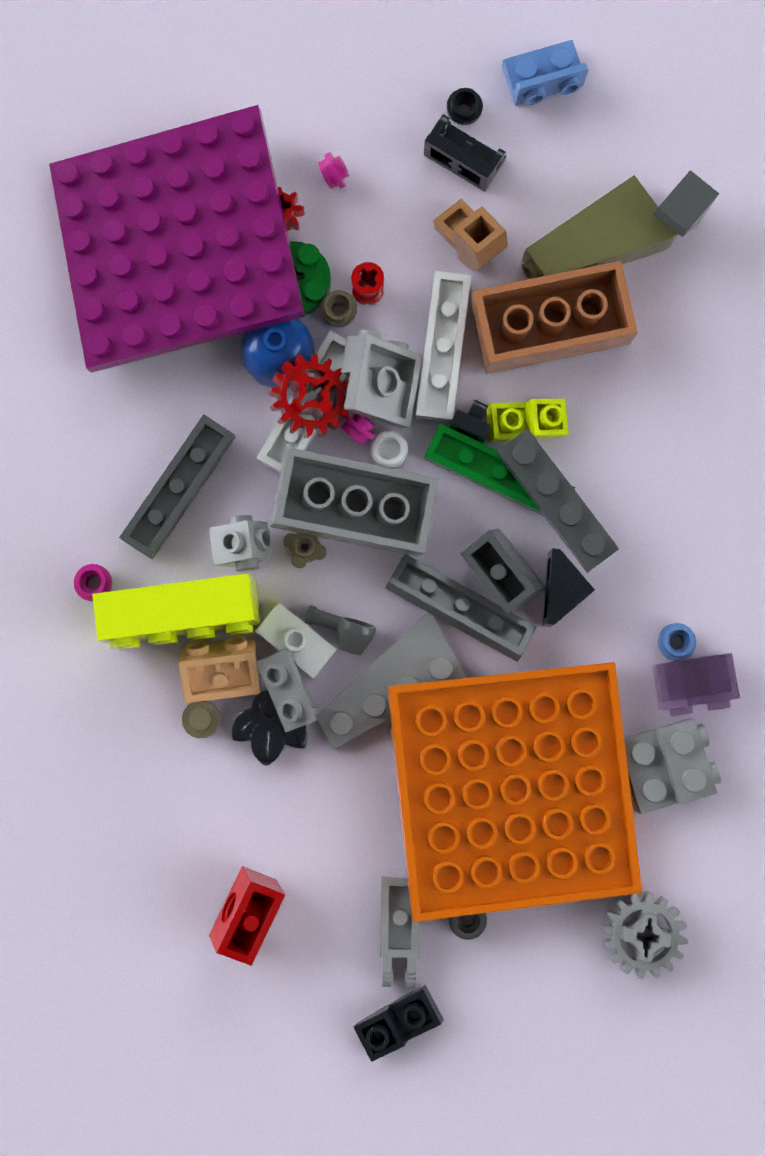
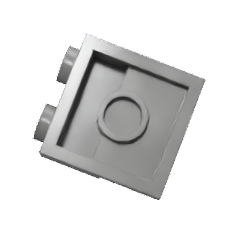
(381, 378)
(670, 766)

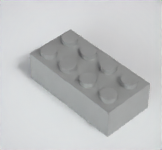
(354, 502)

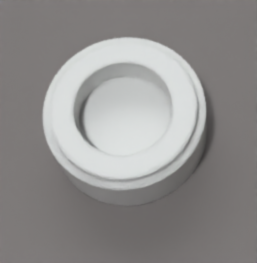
(389, 449)

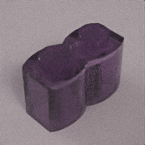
(696, 682)

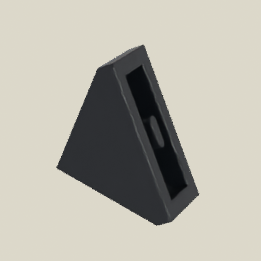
(563, 589)

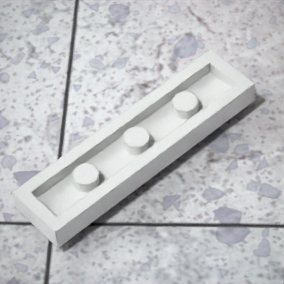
(443, 346)
(280, 438)

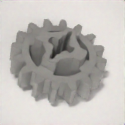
(644, 951)

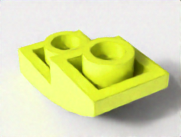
(541, 416)

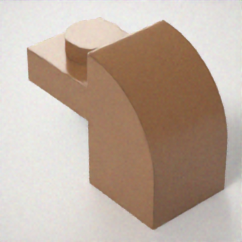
(472, 234)

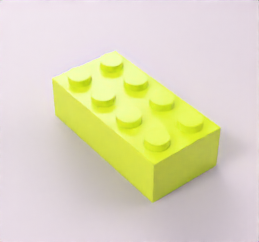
(177, 610)

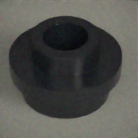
(468, 97)

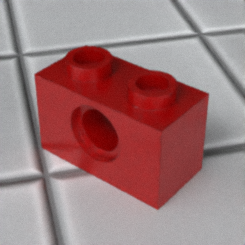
(246, 916)

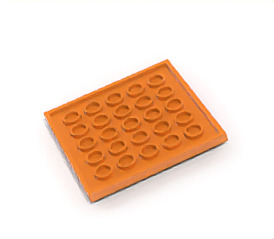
(513, 791)

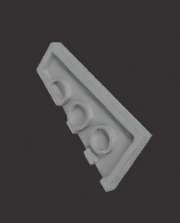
(415, 657)

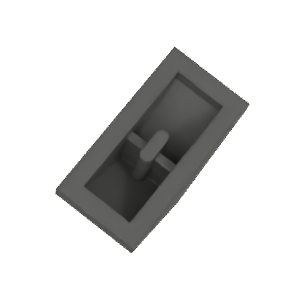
(686, 204)

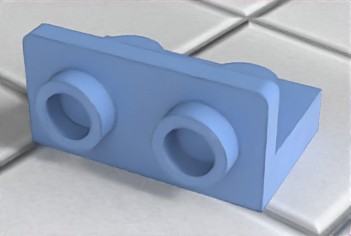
(544, 73)

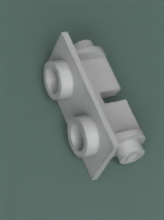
(286, 690)

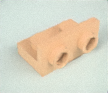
(219, 669)

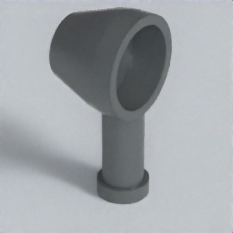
(352, 633)

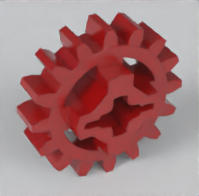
(302, 384)

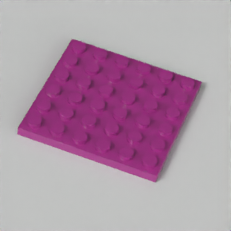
(175, 239)

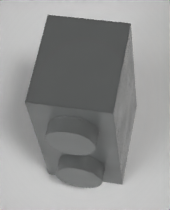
(503, 570)

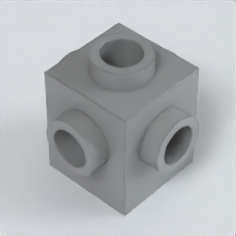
(241, 543)

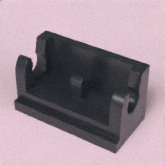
(463, 154)

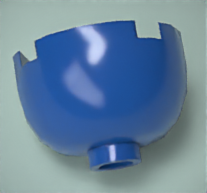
(270, 347)

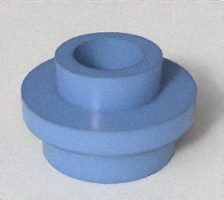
(688, 642)

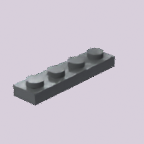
(177, 487)
(557, 500)
(460, 607)

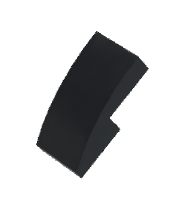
(398, 1022)

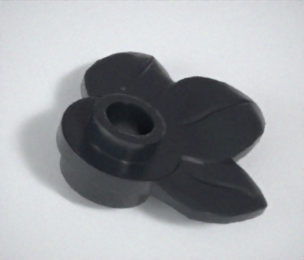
(265, 731)

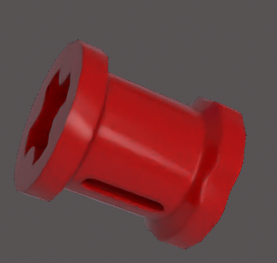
(369, 272)

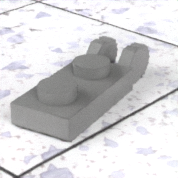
(398, 932)

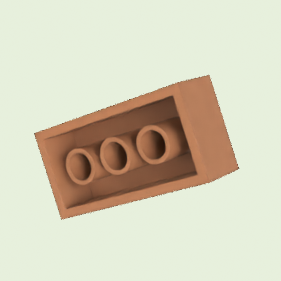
(553, 317)

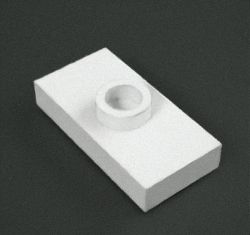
(288, 632)

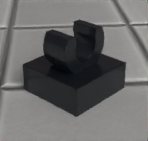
(471, 423)

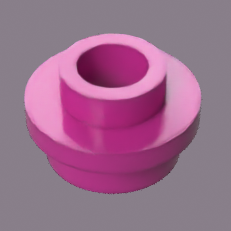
(333, 170)
(358, 428)
(84, 574)

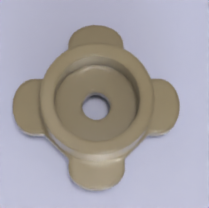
(300, 556)

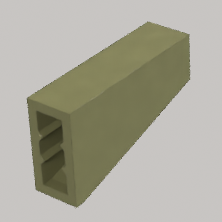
(607, 231)

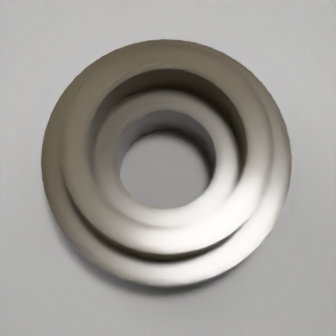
(338, 298)

